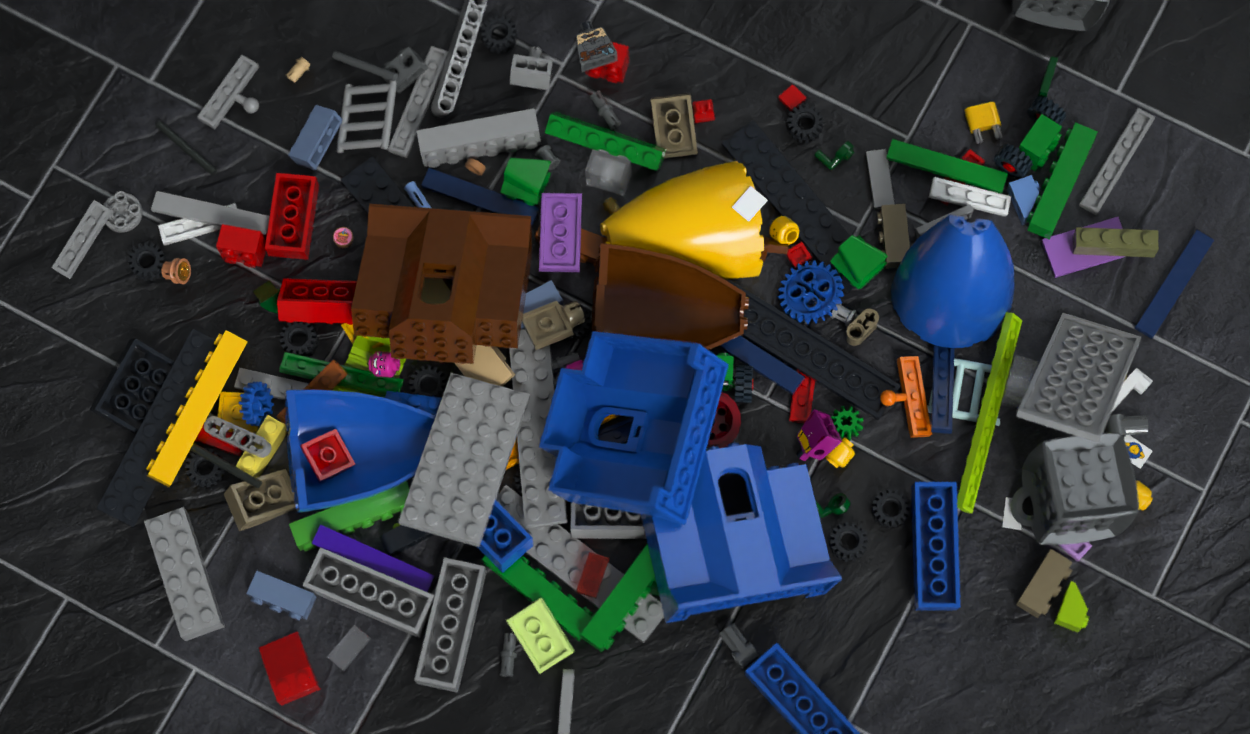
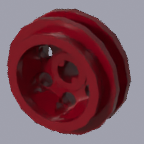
(731, 419)

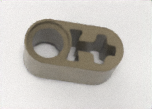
(857, 325)

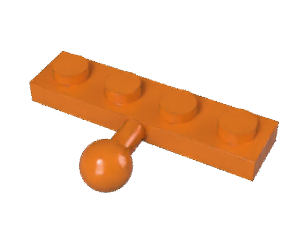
(912, 395)

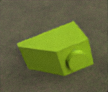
(1072, 610)

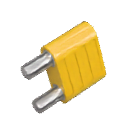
(983, 118)

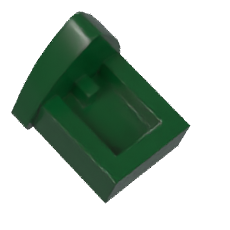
(267, 296)

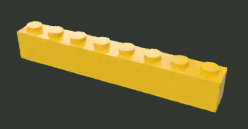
(196, 410)

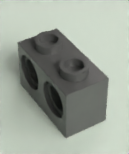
(406, 73)

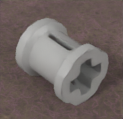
(844, 314)

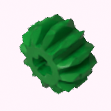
(855, 422)

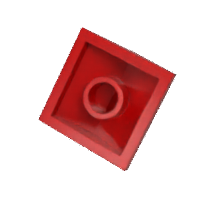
(327, 455)

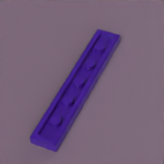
(371, 558)

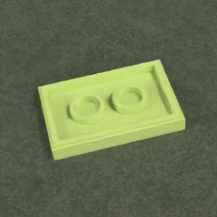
(540, 635)

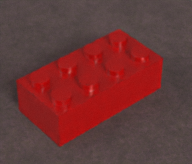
(292, 216)
(316, 301)

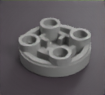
(125, 212)

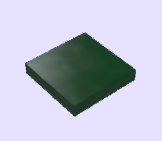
(1048, 77)

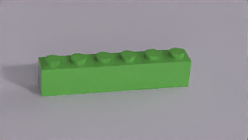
(350, 516)

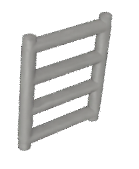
(384, 124)

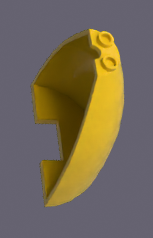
(694, 222)

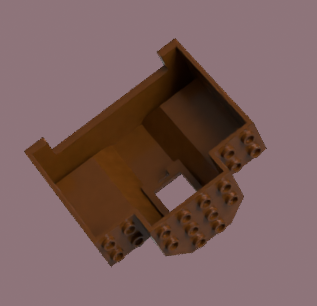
(481, 253)

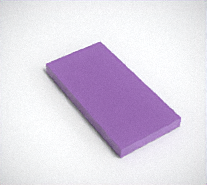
(560, 232)
(1060, 251)

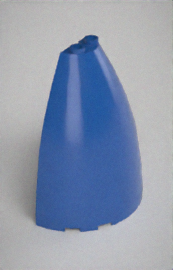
(955, 283)
(378, 432)

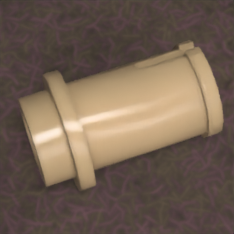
(298, 69)

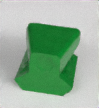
(526, 179)
(859, 261)

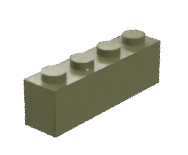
(1115, 242)

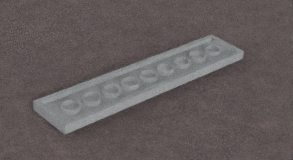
(535, 377)
(566, 559)

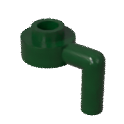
(845, 152)
(838, 505)

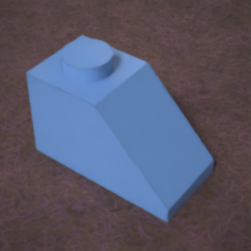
(1023, 196)

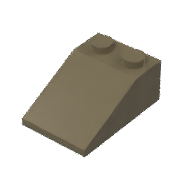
(674, 124)
(258, 505)

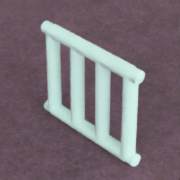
(960, 366)

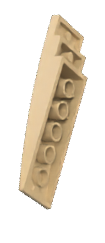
(488, 361)

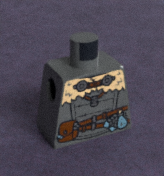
(594, 47)

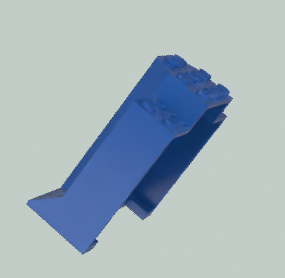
(674, 400)
(744, 562)

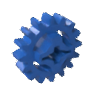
(256, 403)

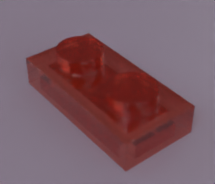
(592, 575)

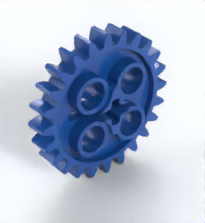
(822, 278)

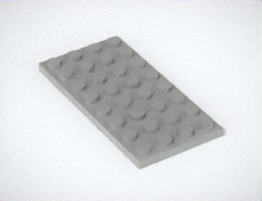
(1079, 377)
(464, 459)

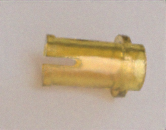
(611, 205)

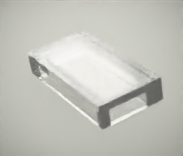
(348, 647)

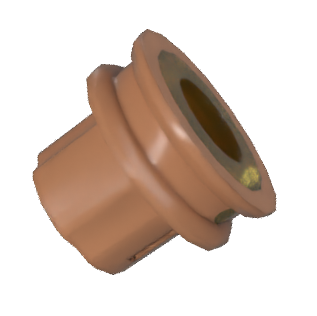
(178, 270)

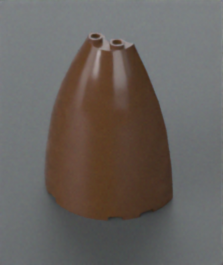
(664, 298)

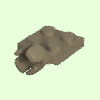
(552, 323)

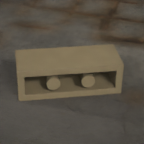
(893, 233)
(1045, 584)

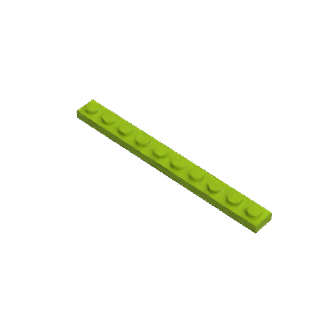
(989, 412)

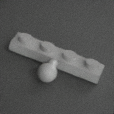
(229, 92)

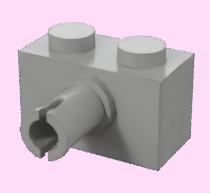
(531, 70)

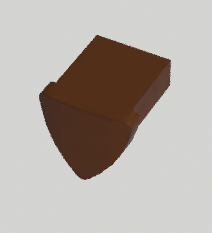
(773, 246)

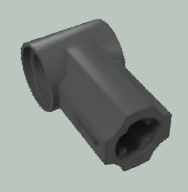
(1127, 425)
(742, 651)

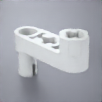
(1136, 381)

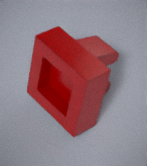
(703, 111)

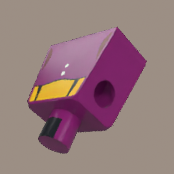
(817, 436)

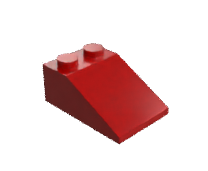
(289, 669)

